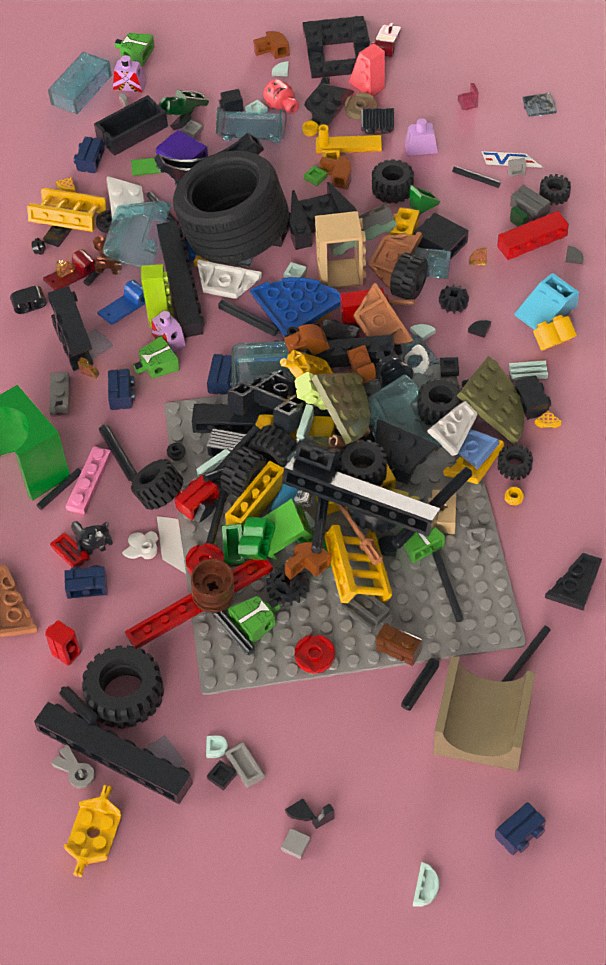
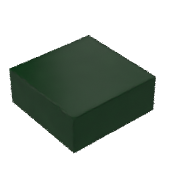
(518, 216)

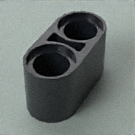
(28, 299)

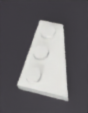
(454, 427)

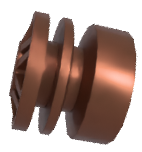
(212, 585)

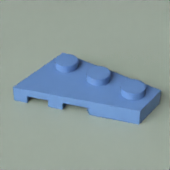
(477, 447)

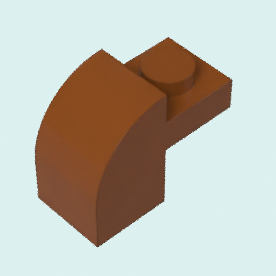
(273, 42)
(338, 170)
(308, 337)
(361, 363)
(306, 559)

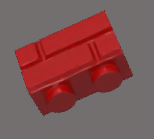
(196, 493)
(63, 642)

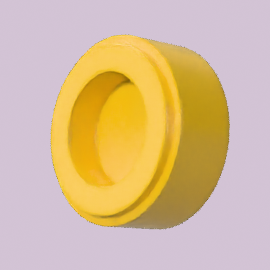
(310, 128)

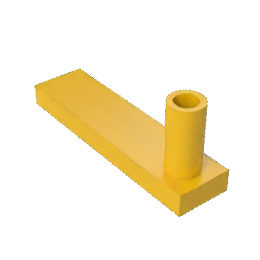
(347, 144)

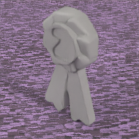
(80, 774)

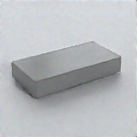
(245, 765)

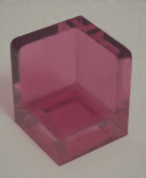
(470, 99)

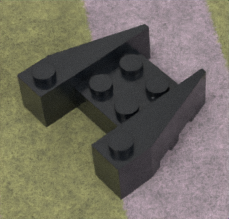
(304, 212)
(70, 326)
(271, 392)

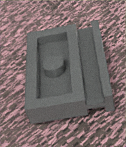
(366, 610)

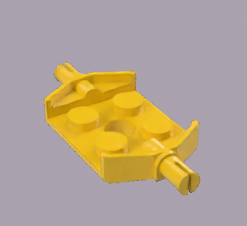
(301, 363)
(93, 814)

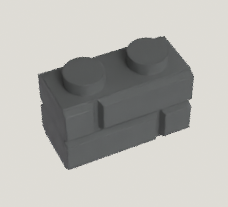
(530, 203)

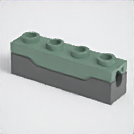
(374, 223)

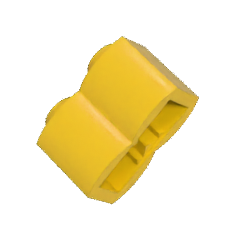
(554, 332)

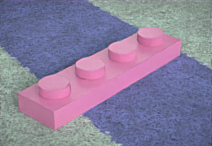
(88, 480)

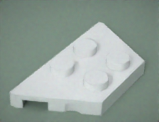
(123, 193)
(226, 279)

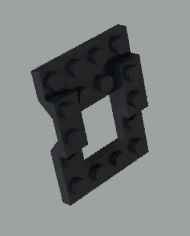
(334, 32)

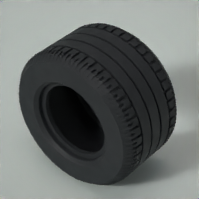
(231, 206)

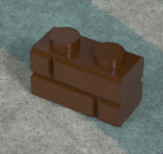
(398, 644)

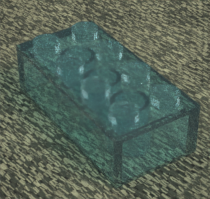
(79, 82)

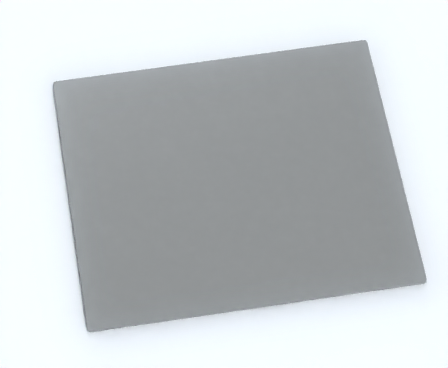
(417, 597)

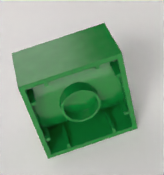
(33, 441)

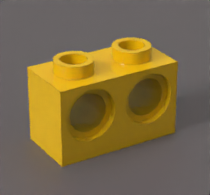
(406, 220)

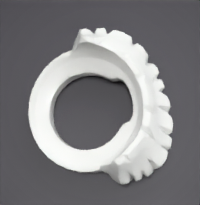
(419, 350)

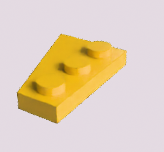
(478, 474)

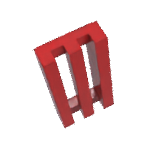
(78, 561)

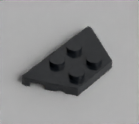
(327, 102)
(403, 448)

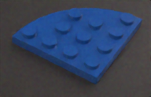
(295, 301)

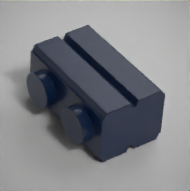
(89, 154)
(220, 374)
(120, 389)
(85, 582)
(520, 829)

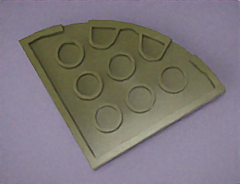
(495, 399)
(345, 402)

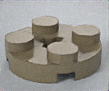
(353, 104)

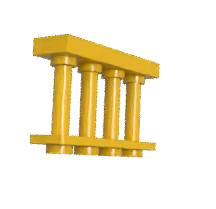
(65, 217)
(344, 573)

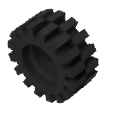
(558, 183)
(515, 470)

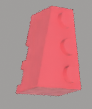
(369, 70)

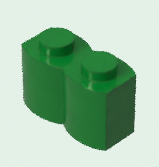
(256, 538)

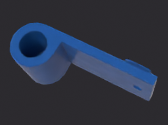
(131, 301)

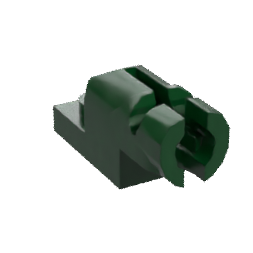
(183, 102)

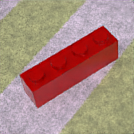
(532, 235)

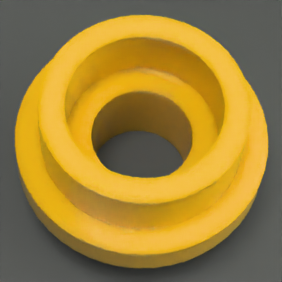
(516, 492)

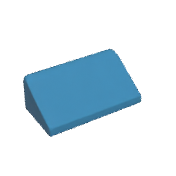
(284, 495)

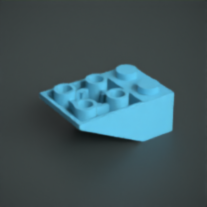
(548, 301)

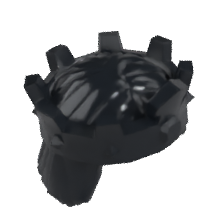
(391, 368)
(92, 537)

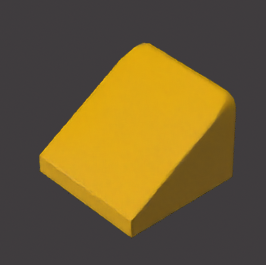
(333, 154)

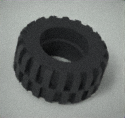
(119, 663)

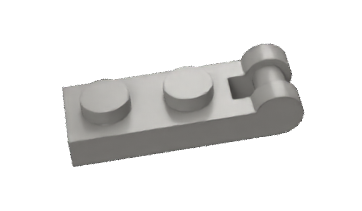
(59, 393)

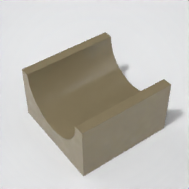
(482, 718)

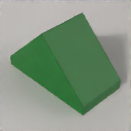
(422, 199)
(231, 537)

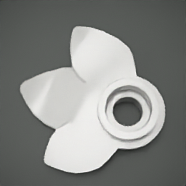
(141, 545)

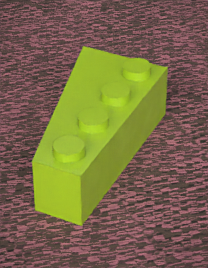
(156, 290)

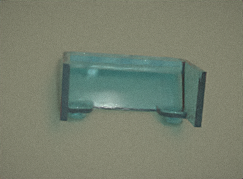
(261, 125)

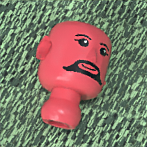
(280, 96)

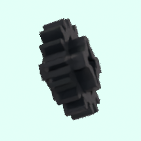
(279, 590)

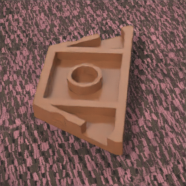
(389, 252)
(378, 317)

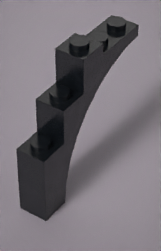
(177, 168)

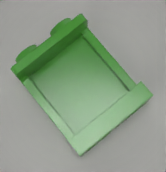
(289, 526)

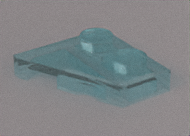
(415, 360)

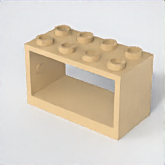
(334, 229)

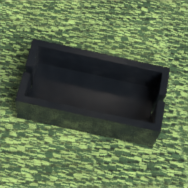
(131, 125)

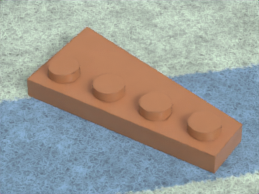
(13, 614)

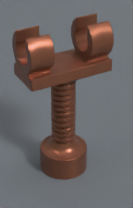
(104, 261)

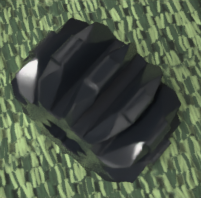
(453, 299)

